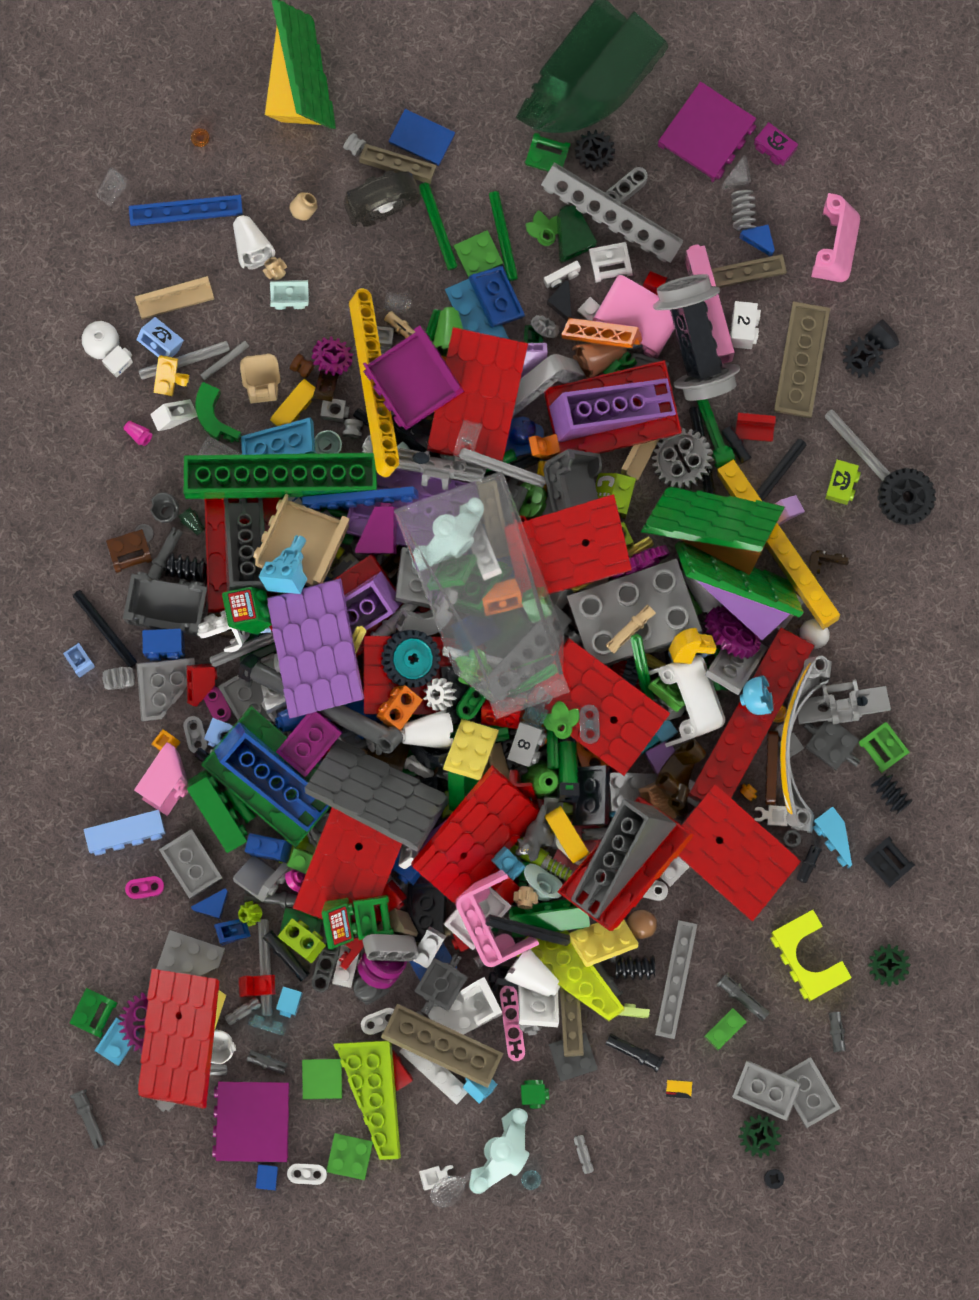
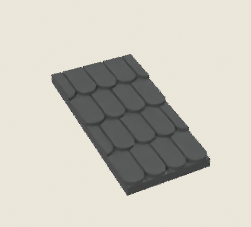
(377, 794)

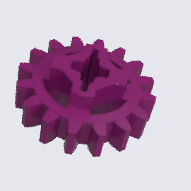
(334, 356)

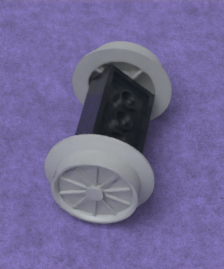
(704, 368)

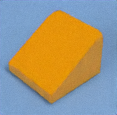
(163, 738)

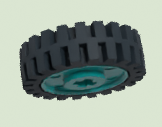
(412, 644)

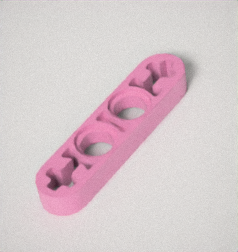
(510, 1023)

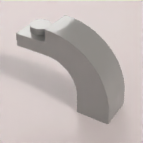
(417, 621)

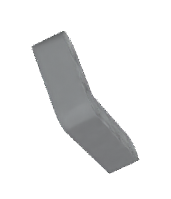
(544, 375)

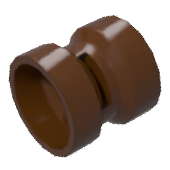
(302, 366)

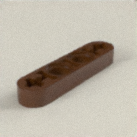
(771, 768)

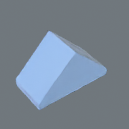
(79, 660)

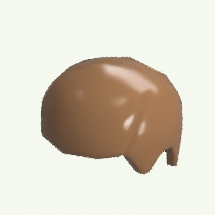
(642, 924)

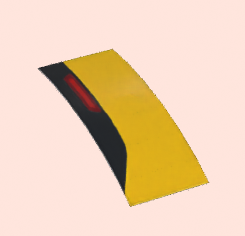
(679, 1089)

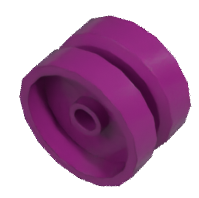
(380, 973)

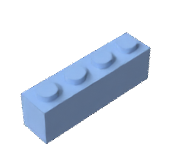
(124, 831)

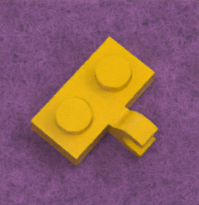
(167, 376)

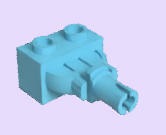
(286, 571)

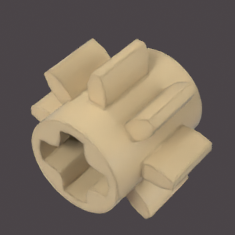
(274, 268)
(525, 897)

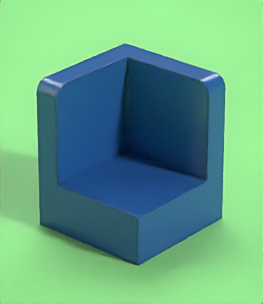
(267, 1177)

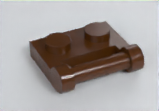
(126, 545)

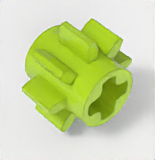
(250, 913)

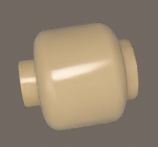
(303, 206)

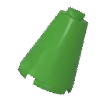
(447, 320)
(543, 779)

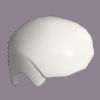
(814, 634)

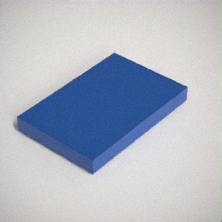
(421, 137)
(496, 296)

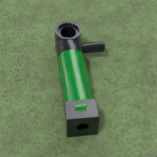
(567, 772)

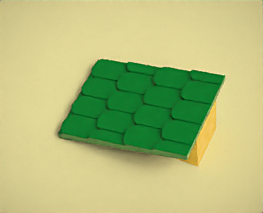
(297, 77)

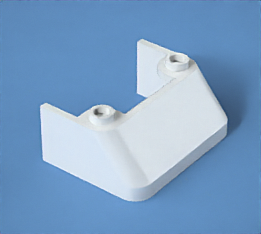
(698, 697)

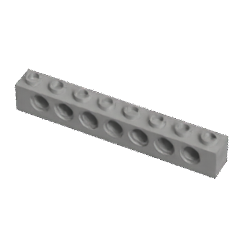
(607, 203)

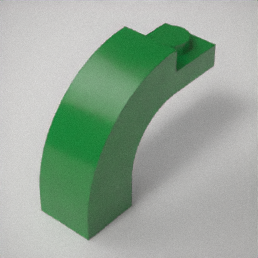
(205, 405)

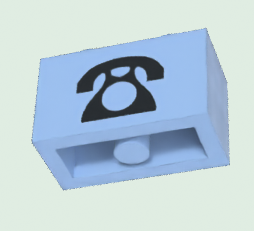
(159, 338)

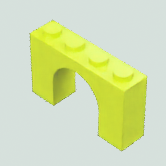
(812, 983)

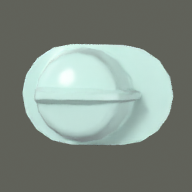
(543, 882)

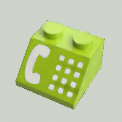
(619, 485)

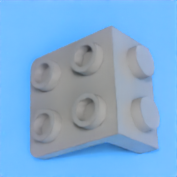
(260, 878)

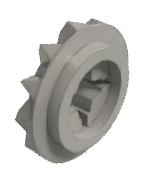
(545, 326)

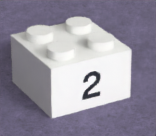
(744, 319)

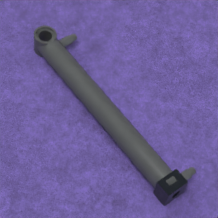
(385, 738)

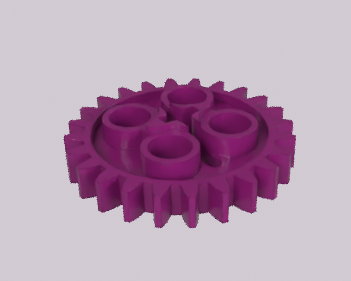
(645, 559)
(731, 633)
(130, 1017)

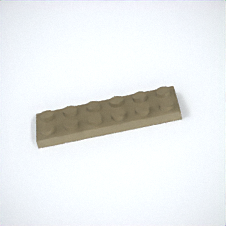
(801, 360)
(442, 1045)

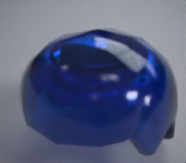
(520, 435)

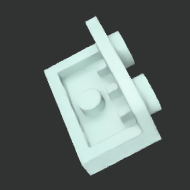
(289, 293)

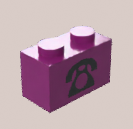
(775, 144)

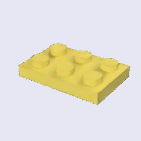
(471, 749)
(599, 944)

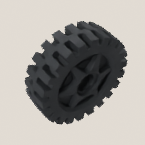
(921, 496)

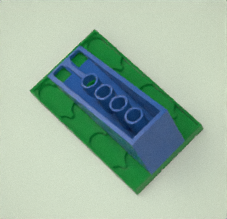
(263, 779)

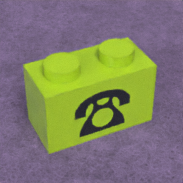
(842, 482)

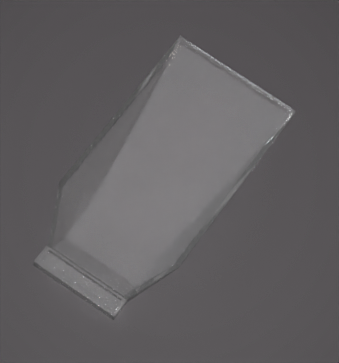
(487, 593)

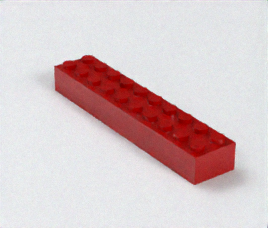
(746, 730)

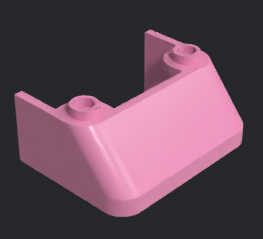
(164, 780)
(490, 949)

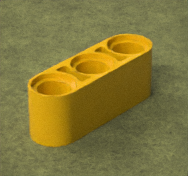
(294, 404)
(566, 834)

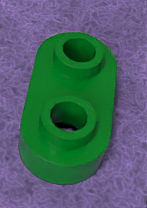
(471, 703)

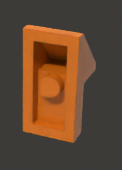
(544, 447)

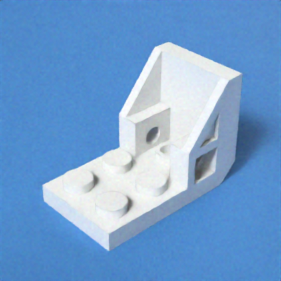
(470, 1010)

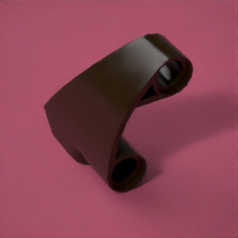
(676, 774)

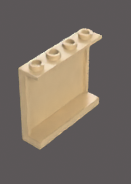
(321, 533)

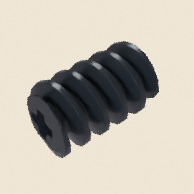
(186, 568)
(891, 793)
(635, 967)

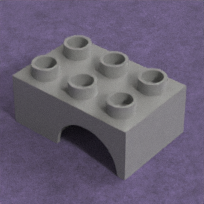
(609, 608)

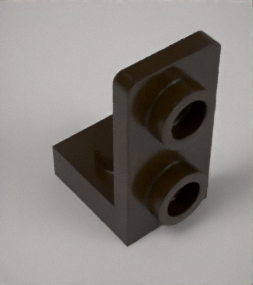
(820, 555)

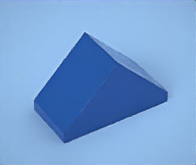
(759, 238)
(213, 905)
(231, 931)

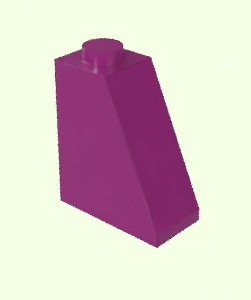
(379, 532)

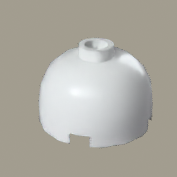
(99, 339)

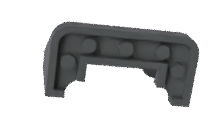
(571, 478)
(165, 604)

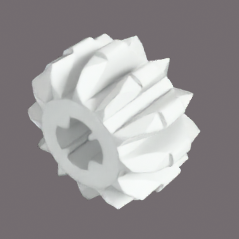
(446, 694)

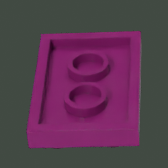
(309, 742)

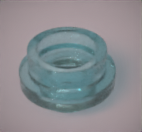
(537, 1180)

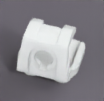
(214, 625)

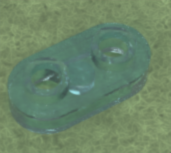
(589, 724)
(259, 1022)

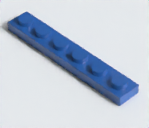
(185, 210)
(368, 498)

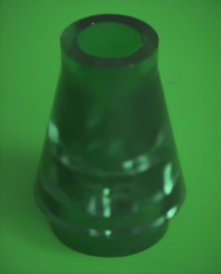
(192, 521)

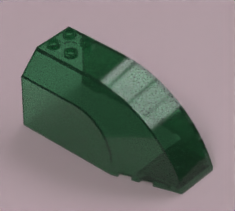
(592, 70)

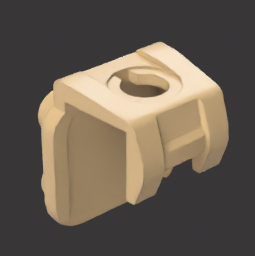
(260, 377)

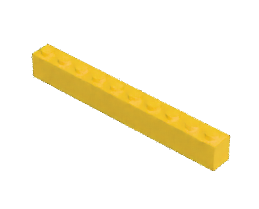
(784, 552)

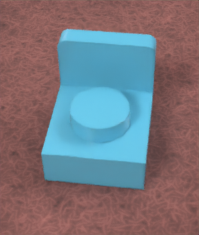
(508, 863)

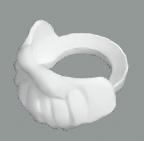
(415, 766)

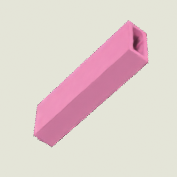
(698, 263)

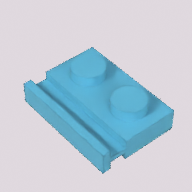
(112, 1045)

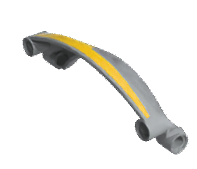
(798, 813)

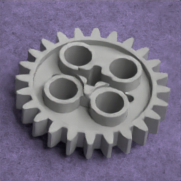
(667, 467)

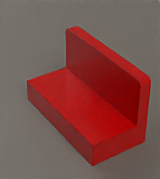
(755, 427)
(526, 788)

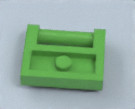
(888, 743)

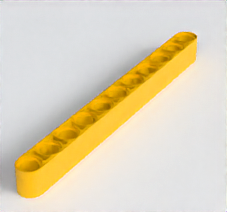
(378, 415)

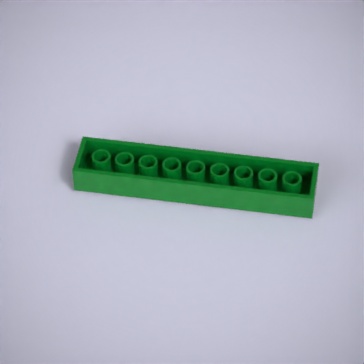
(277, 475)

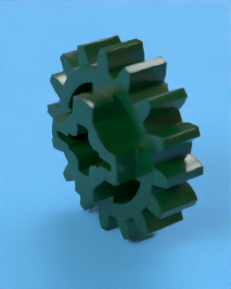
(889, 973)
(768, 1139)

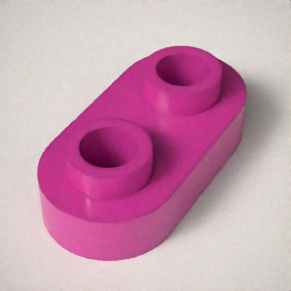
(217, 704)
(294, 879)
(144, 887)

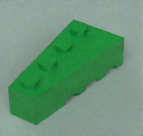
(217, 811)

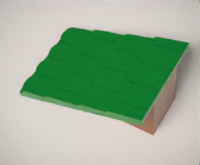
(719, 525)

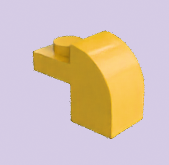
(688, 643)

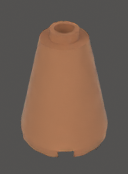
(596, 357)

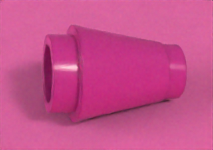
(139, 434)

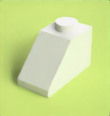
(173, 414)

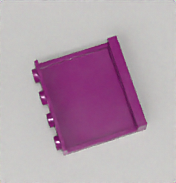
(708, 131)
(413, 379)
(251, 1121)

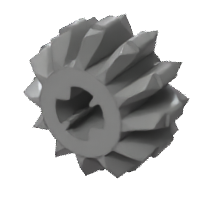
(118, 678)

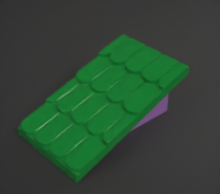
(755, 599)

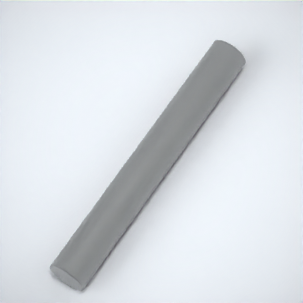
(223, 361)

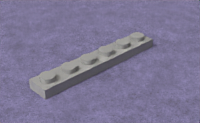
(676, 979)

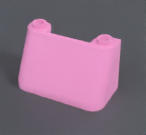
(837, 263)
(633, 306)

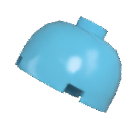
(757, 696)

